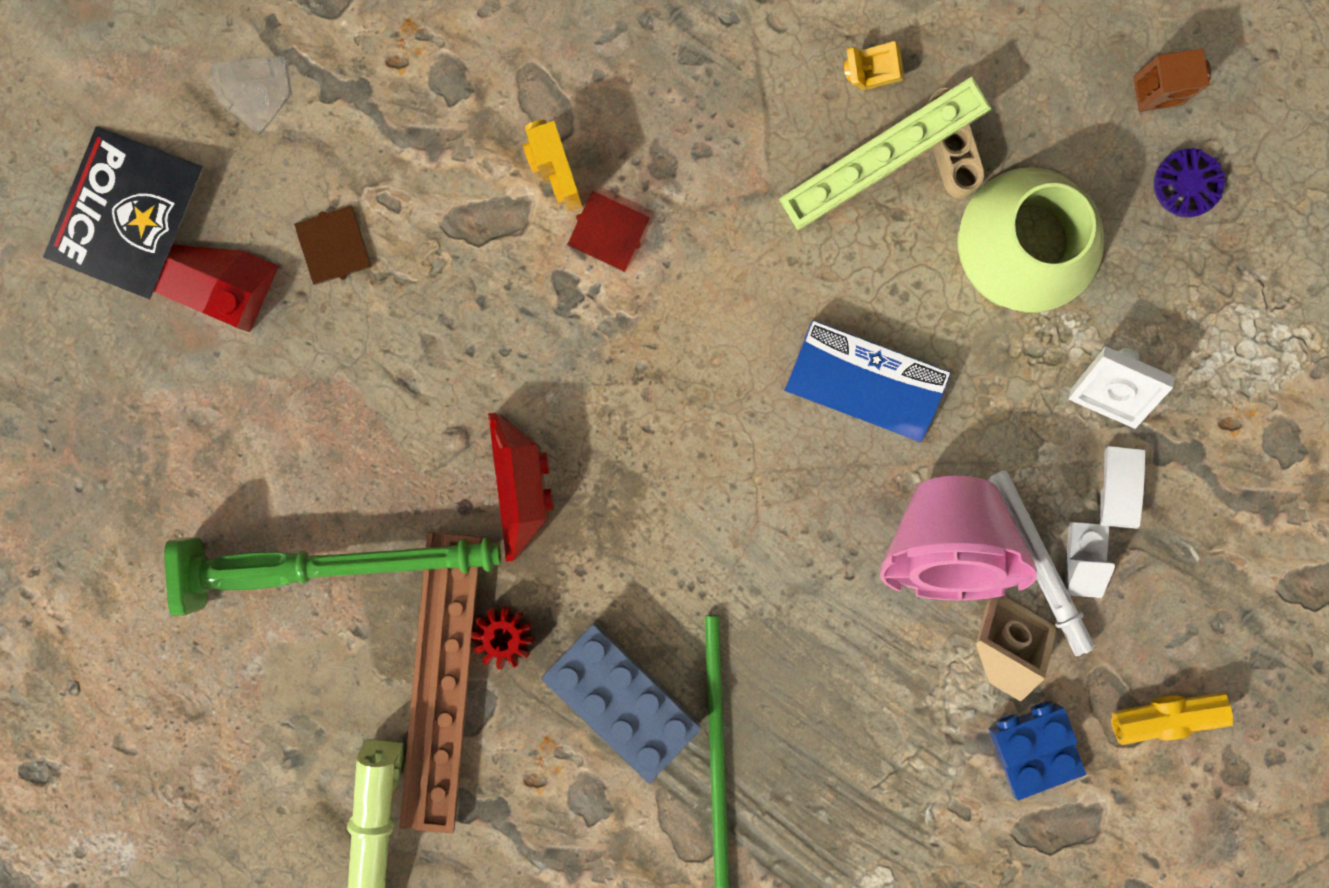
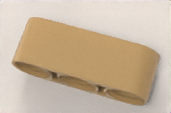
(964, 160)

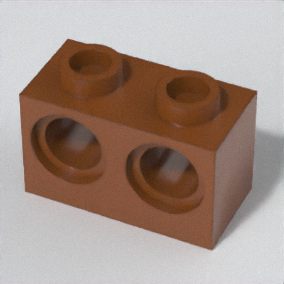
(1172, 79)

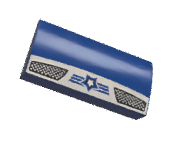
(867, 381)

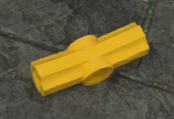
(1172, 718)

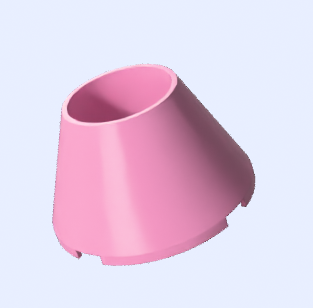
(957, 543)

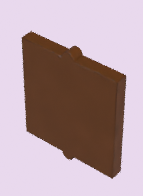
(332, 245)

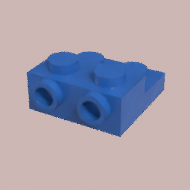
(1037, 749)

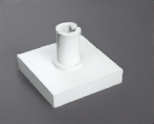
(1121, 386)

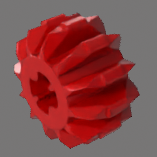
(491, 630)

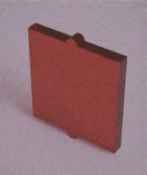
(608, 231)

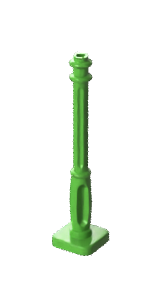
(193, 574)

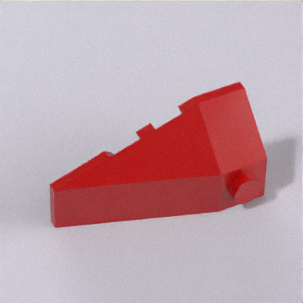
(217, 282)

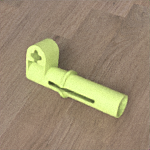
(376, 777)

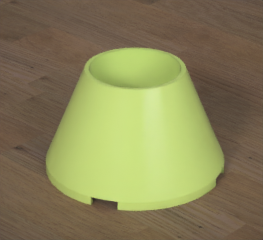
(999, 263)

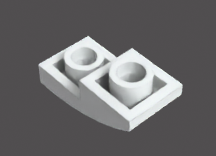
(1122, 487)

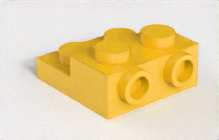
(548, 157)

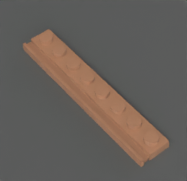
(439, 693)

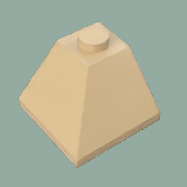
(1014, 646)

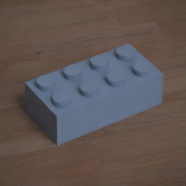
(622, 702)

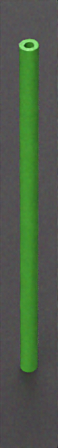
(717, 755)

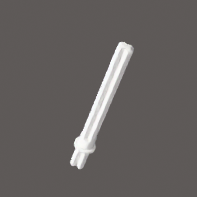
(1047, 576)

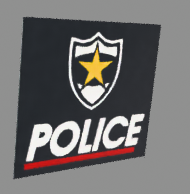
(123, 212)

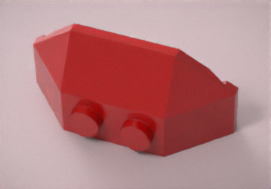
(520, 485)

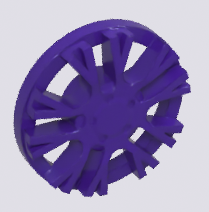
(1189, 182)

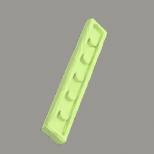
(885, 153)

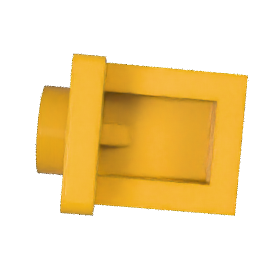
(874, 66)

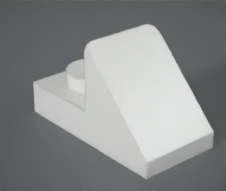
(1086, 560)

